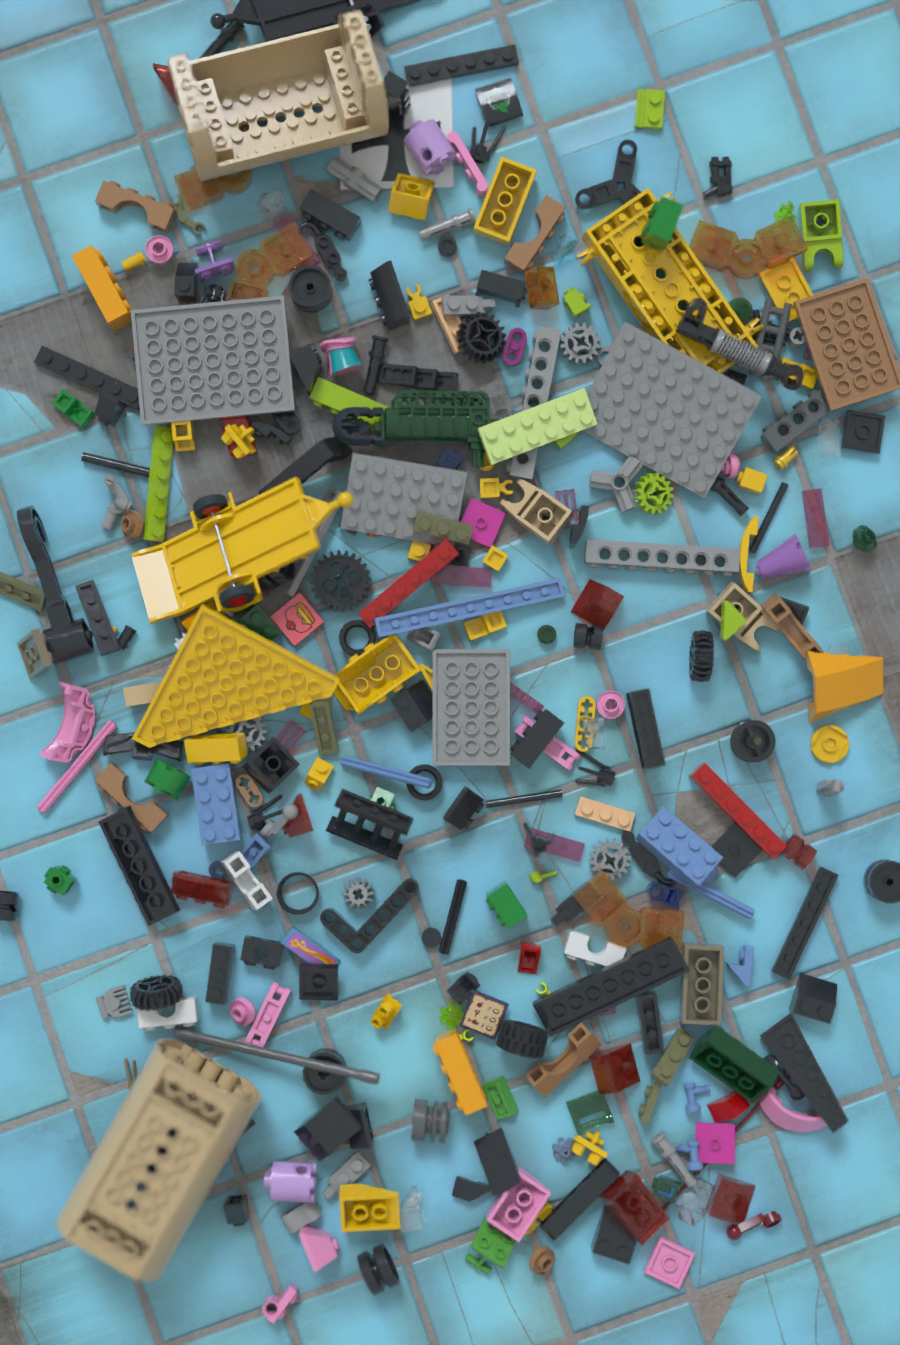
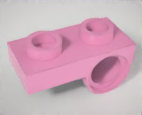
(288, 1297)

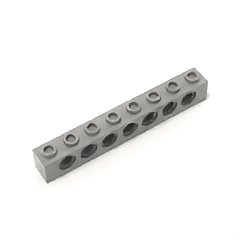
(550, 337)
(730, 557)

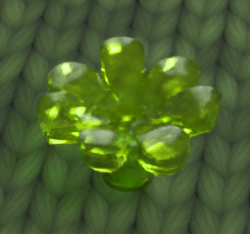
(785, 211)
(450, 1010)

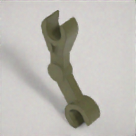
(183, 218)

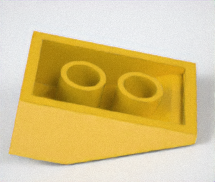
(368, 1208)

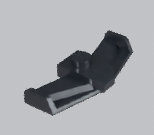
(124, 743)

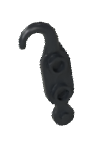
(326, 250)
(645, 859)

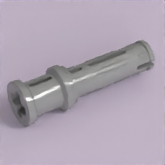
(456, 222)
(669, 1152)

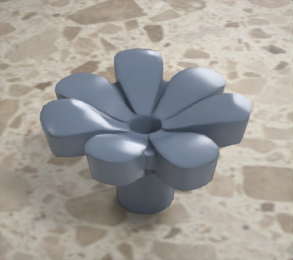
(561, 1148)

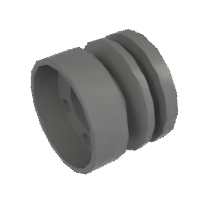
(429, 1121)

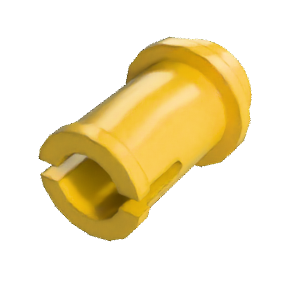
(134, 261)
(782, 460)

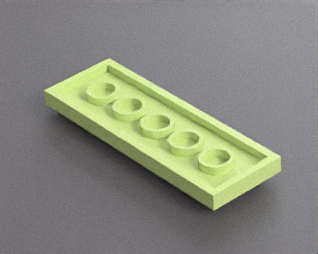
(537, 426)

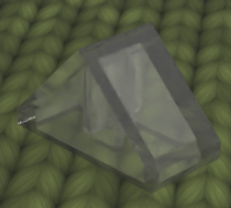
(499, 403)
(593, 733)

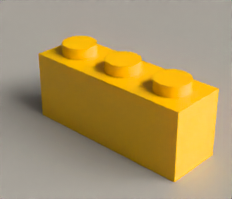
(216, 748)

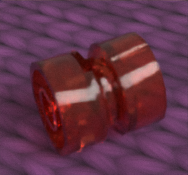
(799, 852)

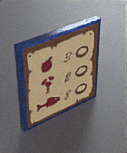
(484, 1014)

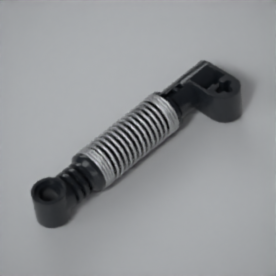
(735, 350)

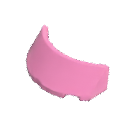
(75, 727)
(787, 1118)

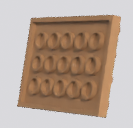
(848, 344)

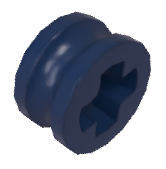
(211, 869)

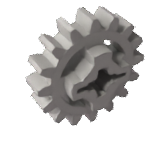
(585, 348)
(250, 739)
(615, 854)

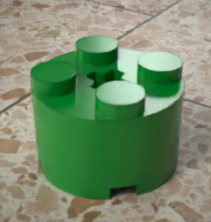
(167, 779)

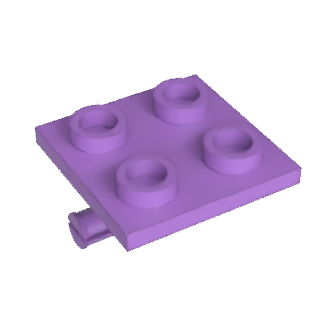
(222, 267)

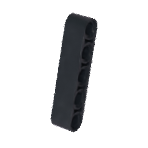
(579, 1199)

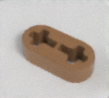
(245, 792)

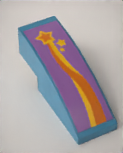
(308, 948)

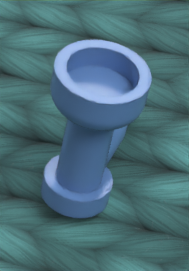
(692, 1090)
(691, 1148)

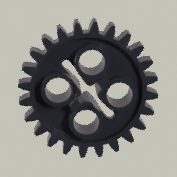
(356, 588)

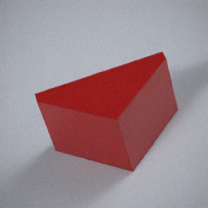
(529, 957)
(728, 1107)

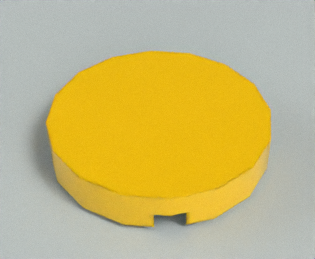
(829, 744)

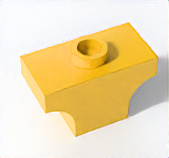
(183, 435)

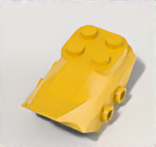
(375, 674)

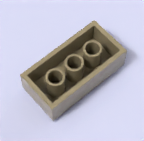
(702, 984)

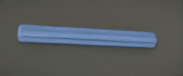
(386, 772)
(717, 896)

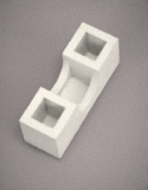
(249, 886)
(577, 947)
(185, 1013)

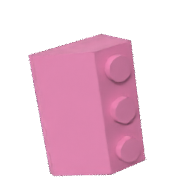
(517, 1208)

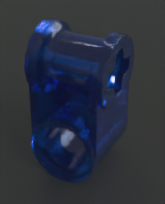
(668, 895)

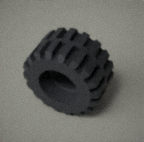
(522, 1039)

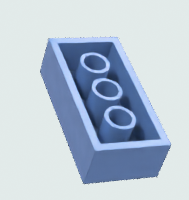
(216, 804)
(679, 848)

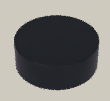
(447, 246)
(431, 937)

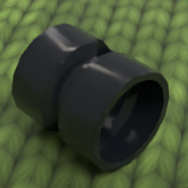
(588, 636)
(7, 902)

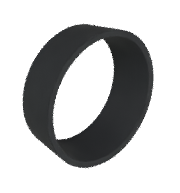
(288, 909)

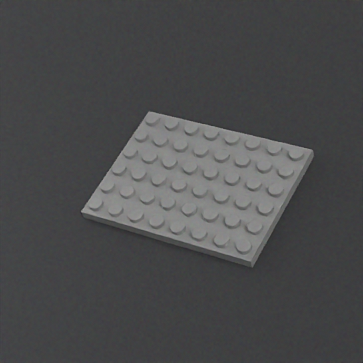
(212, 360)
(668, 409)

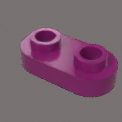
(514, 347)

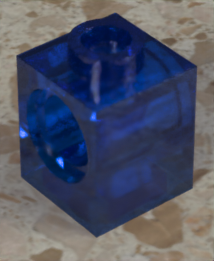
(449, 459)

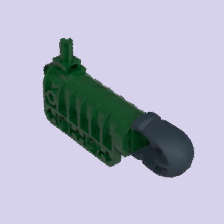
(420, 421)

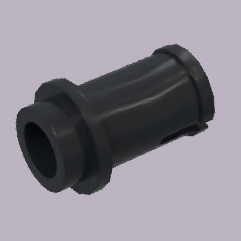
(125, 637)

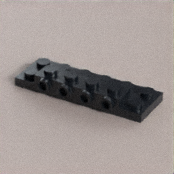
(139, 865)

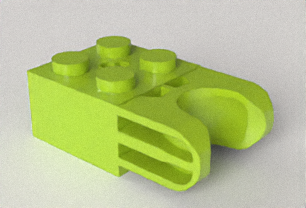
(821, 238)

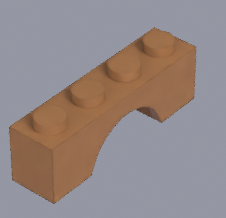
(113, 198)
(522, 254)
(790, 626)
(114, 782)
(549, 1075)

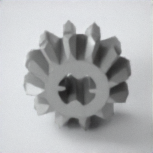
(365, 892)

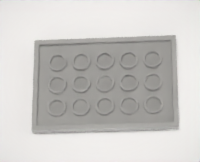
(392, 492)
(471, 707)

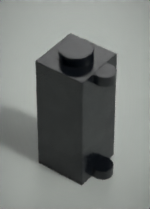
(501, 287)

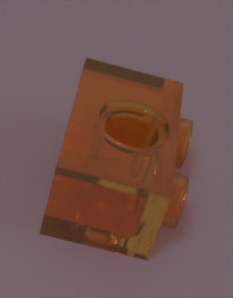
(541, 287)

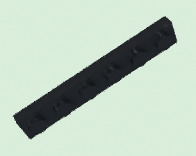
(461, 65)
(87, 376)
(804, 922)

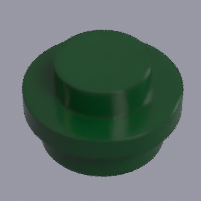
(546, 634)

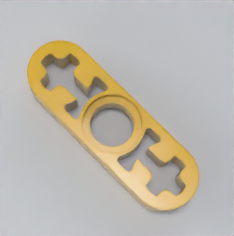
(581, 709)

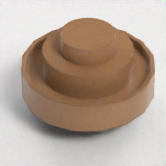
(132, 524)
(541, 1260)

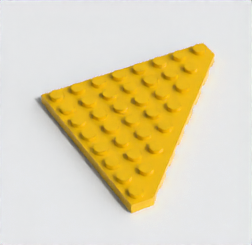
(225, 678)

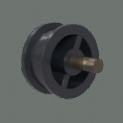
(752, 741)

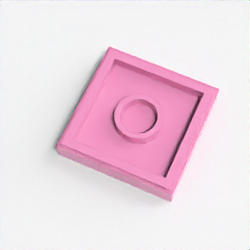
(669, 1262)

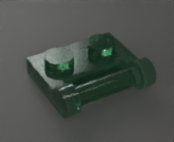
(588, 1105)

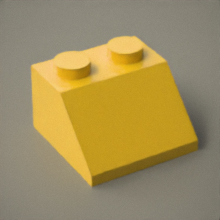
(411, 196)

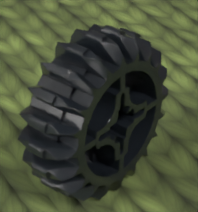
(485, 352)
(701, 656)
(156, 992)

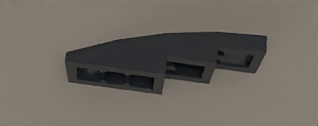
(418, 378)

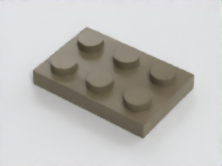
(35, 653)

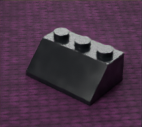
(389, 296)

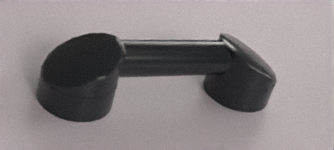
(794, 1091)

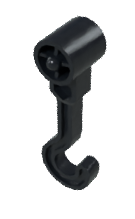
(66, 637)

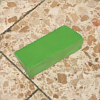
(500, 1098)

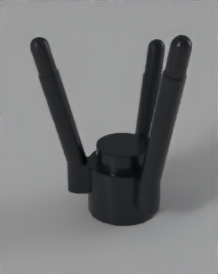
(480, 152)
(214, 294)
(604, 775)
(257, 819)
(538, 843)

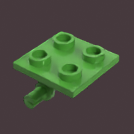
(492, 1245)

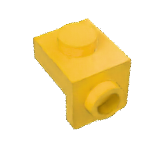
(318, 774)

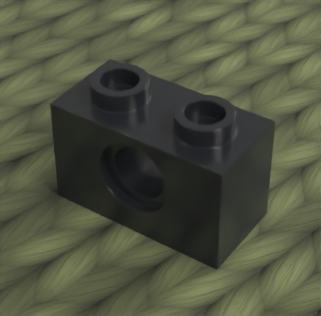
(252, 944)

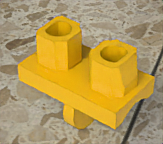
(242, 437)
(385, 1012)
(596, 1153)

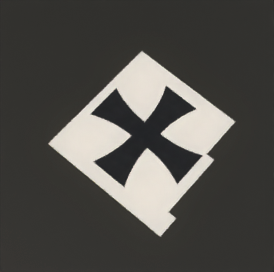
(387, 155)

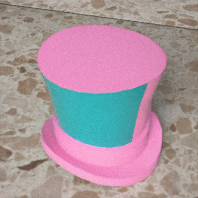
(341, 356)

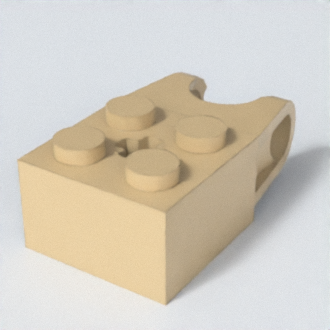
(535, 506)
(748, 609)

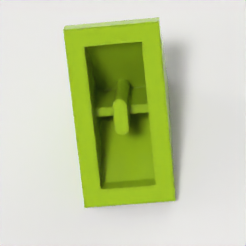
(730, 620)

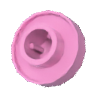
(159, 250)
(731, 466)
(610, 704)
(242, 1011)

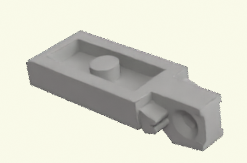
(464, 305)
(830, 788)
(347, 1173)

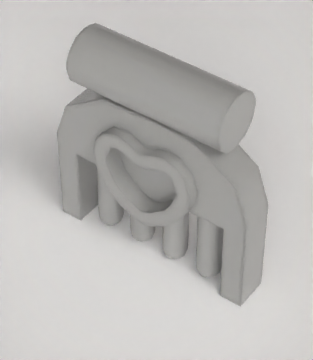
(111, 1003)

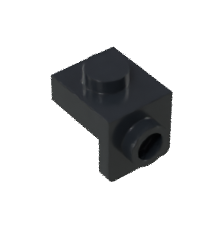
(463, 987)

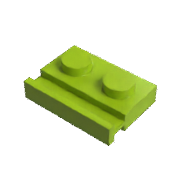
(649, 109)

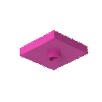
(485, 522)
(716, 1142)

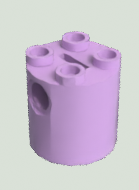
(429, 147)
(291, 1181)

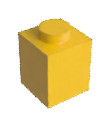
(751, 480)

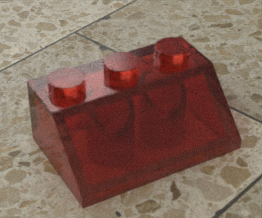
(202, 888)

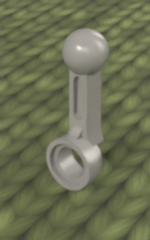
(289, 812)

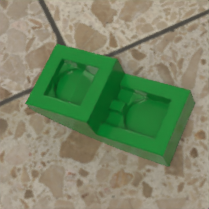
(73, 408)

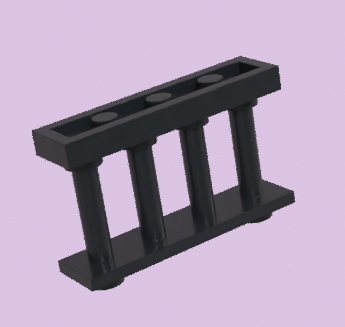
(645, 729)
(373, 812)

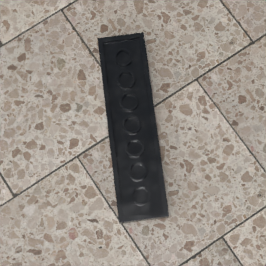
(610, 986)

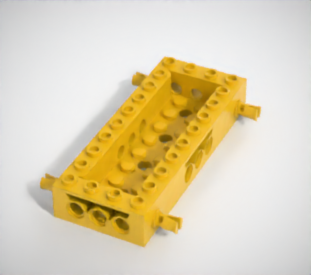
(655, 299)

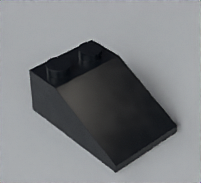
(327, 1128)
(612, 1238)

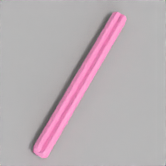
(76, 767)

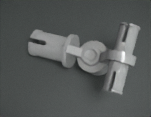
(120, 504)

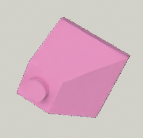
(319, 1246)

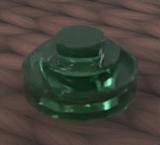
(742, 309)
(864, 539)

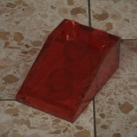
(634, 1206)

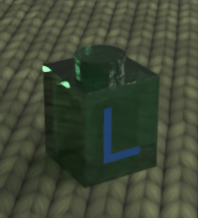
(666, 1188)

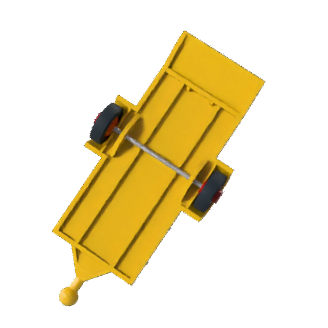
(244, 547)

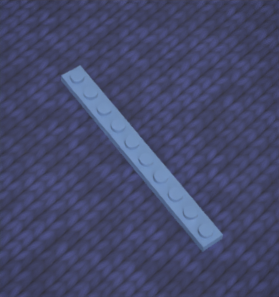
(469, 607)

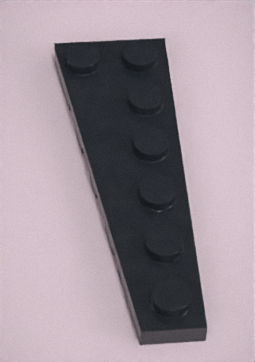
(796, 1057)

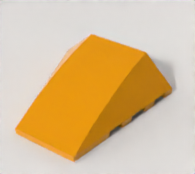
(842, 681)

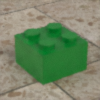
(662, 223)
(506, 904)

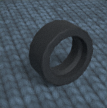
(343, 632)
(424, 767)

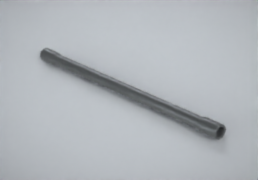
(362, 1075)

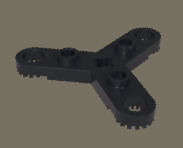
(622, 173)

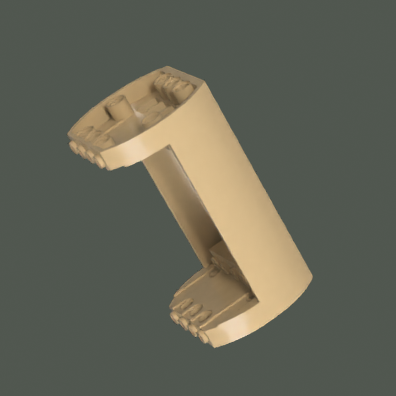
(275, 79)
(210, 1113)

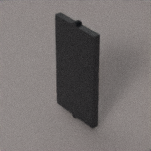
(497, 1161)

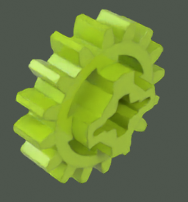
(658, 501)

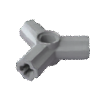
(626, 473)

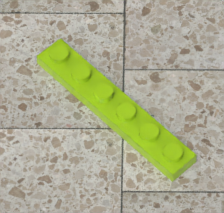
(158, 484)

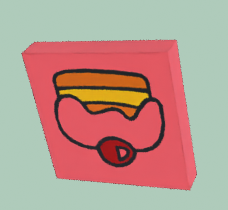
(297, 619)

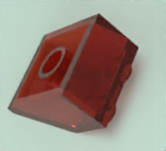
(730, 1199)

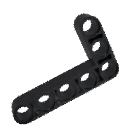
(322, 453)
(373, 920)

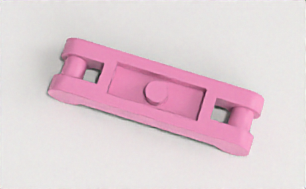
(472, 170)
(554, 749)
(267, 1015)

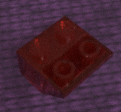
(614, 1069)

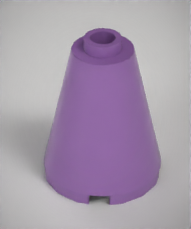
(783, 560)

